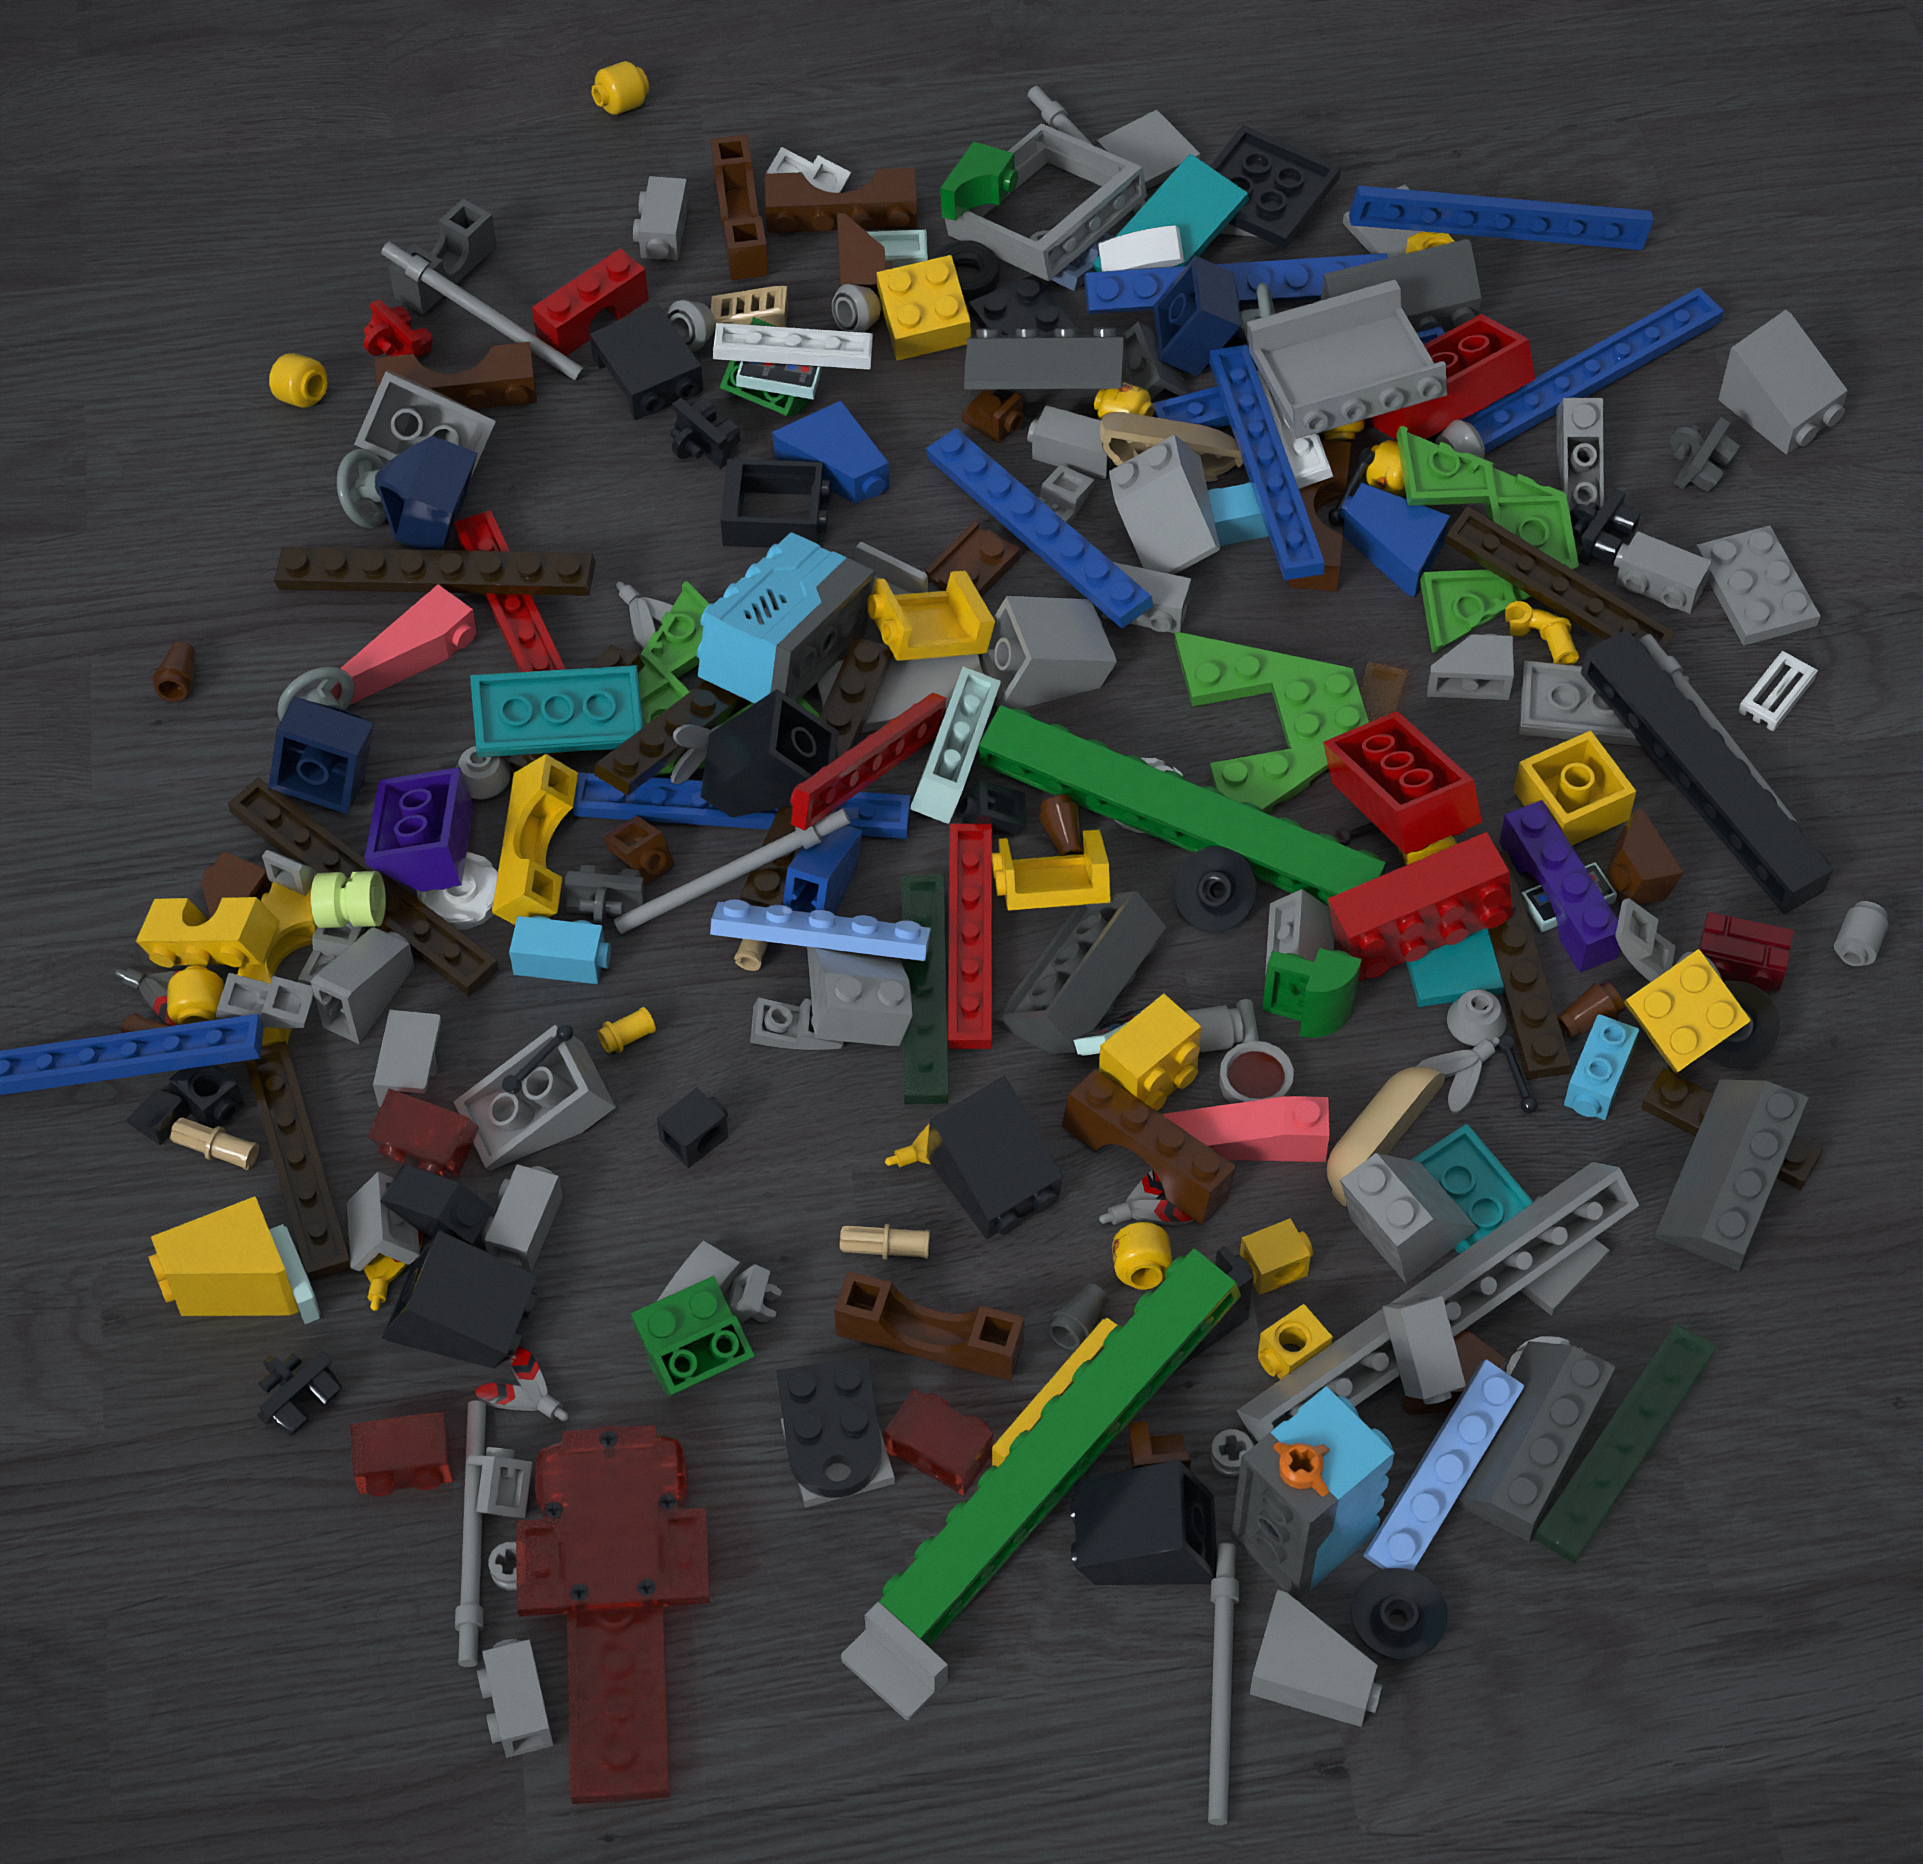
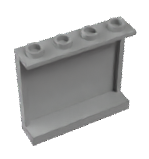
(1344, 359)

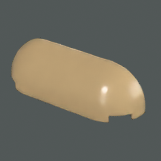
(1130, 434)
(1383, 1122)

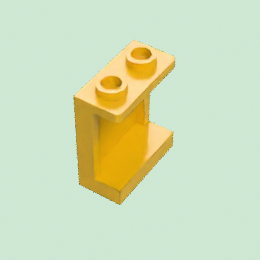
(932, 622)
(1054, 879)

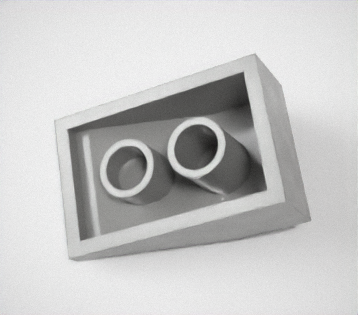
(410, 412)
(1166, 506)
(859, 997)
(553, 1104)

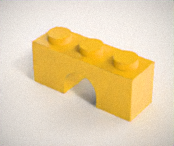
(182, 935)

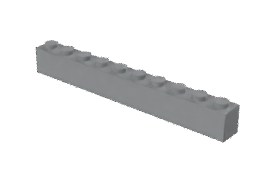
(1470, 1289)

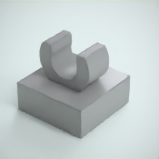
(748, 1295)

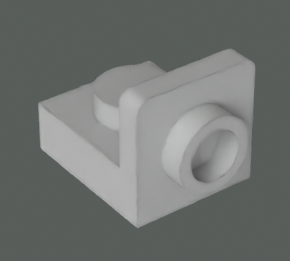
(502, 1483)

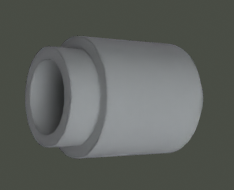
(1862, 934)
(1219, 1027)

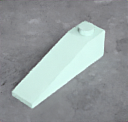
(955, 745)

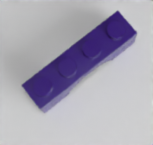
(1582, 913)

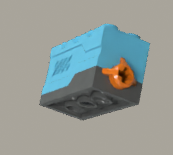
(785, 621)
(1311, 1492)

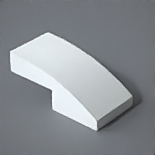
(820, 174)
(1143, 250)

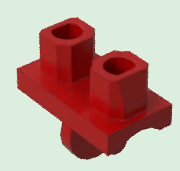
(391, 333)

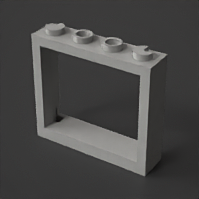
(1120, 193)

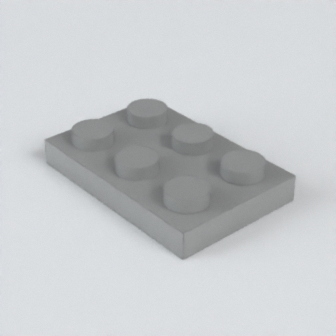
(1758, 585)

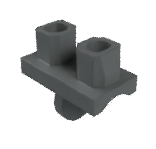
(1698, 448)
(603, 894)

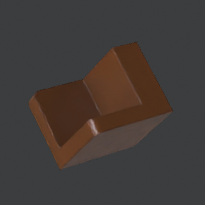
(1154, 1449)

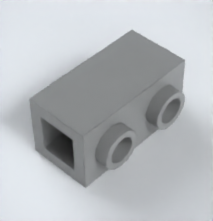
(662, 218)
(1069, 441)
(1662, 572)
(1169, 598)
(523, 1216)
(1424, 1347)
(517, 1698)

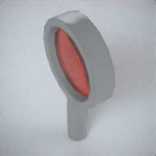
(1254, 1067)

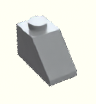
(1475, 669)

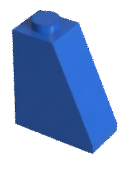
(843, 447)
(1393, 535)
(823, 872)

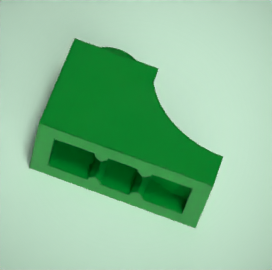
(978, 179)

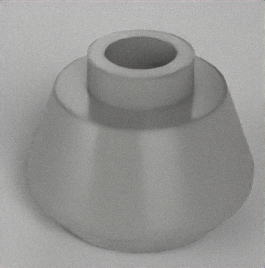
(855, 308)
(693, 322)
(1462, 438)
(483, 775)
(1476, 1017)

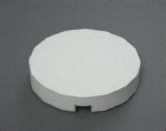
(469, 903)

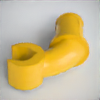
(1550, 626)

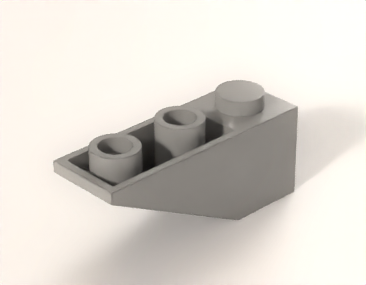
(1581, 450)

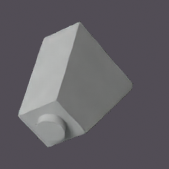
(361, 983)
(1313, 1666)

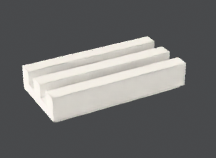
(1763, 712)

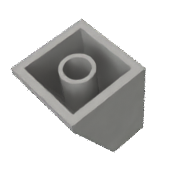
(1782, 384)
(1046, 650)
(1404, 1213)

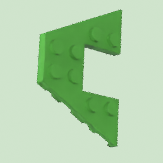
(1538, 514)
(672, 654)
(1311, 700)

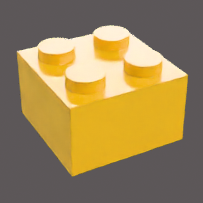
(923, 307)
(1577, 786)
(1687, 1011)
(1153, 1052)

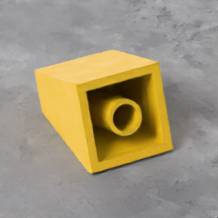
(223, 1265)

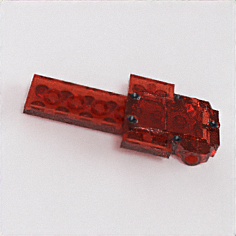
(611, 1560)

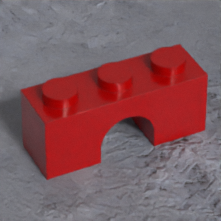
(566, 314)

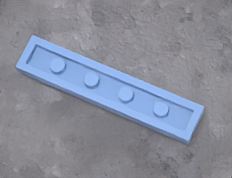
(820, 930)
(1444, 1468)

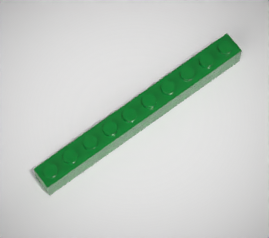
(1171, 806)
(1060, 1446)

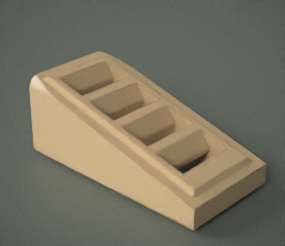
(768, 301)

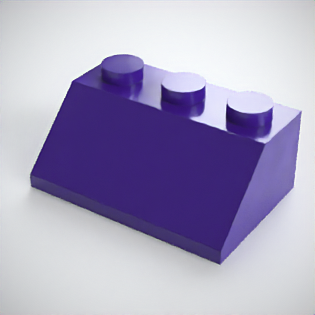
(421, 829)

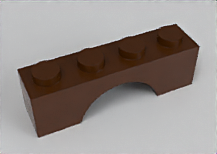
(799, 206)
(738, 207)
(498, 380)
(1314, 498)
(1189, 1171)
(882, 1316)

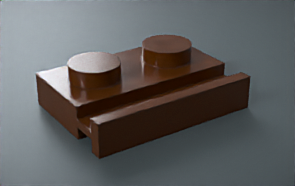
(980, 554)

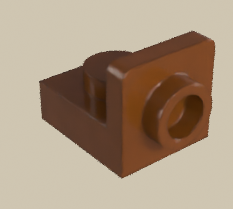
(994, 415)
(641, 848)

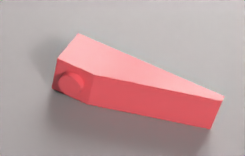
(411, 644)
(1262, 1129)

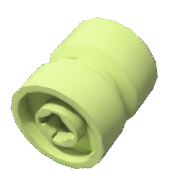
(344, 899)

